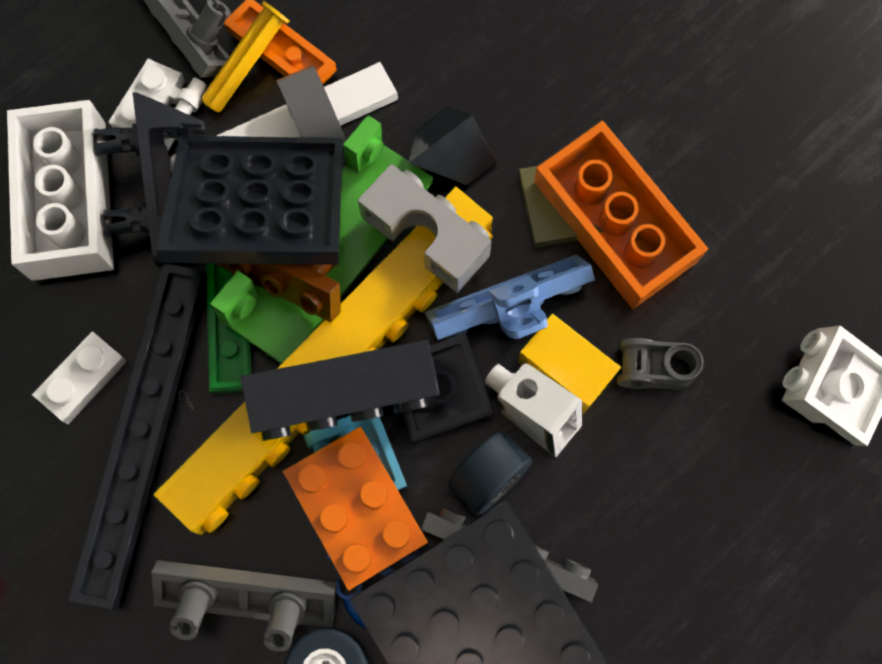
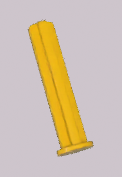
(243, 57)

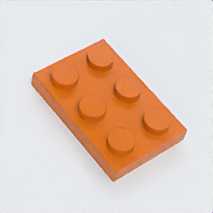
(355, 508)

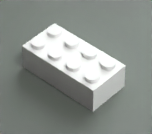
(58, 191)

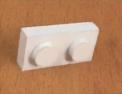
(79, 378)

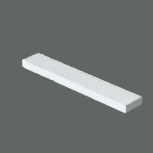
(349, 98)

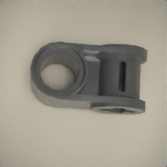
(648, 364)

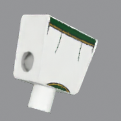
(537, 405)

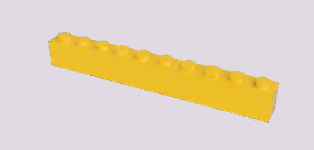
(368, 318)

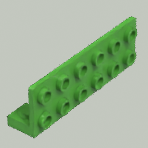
(281, 326)

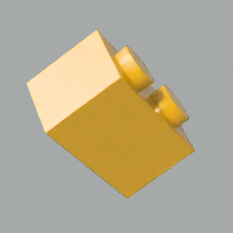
(569, 361)

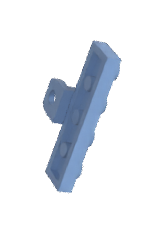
(512, 302)

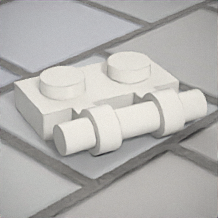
(161, 85)

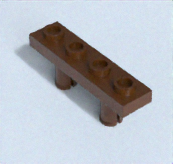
(297, 283)

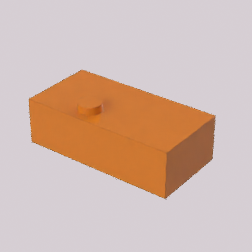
(643, 233)

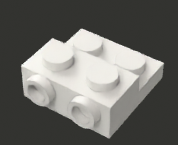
(837, 384)

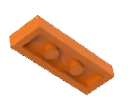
(287, 49)

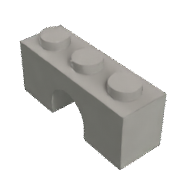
(400, 201)

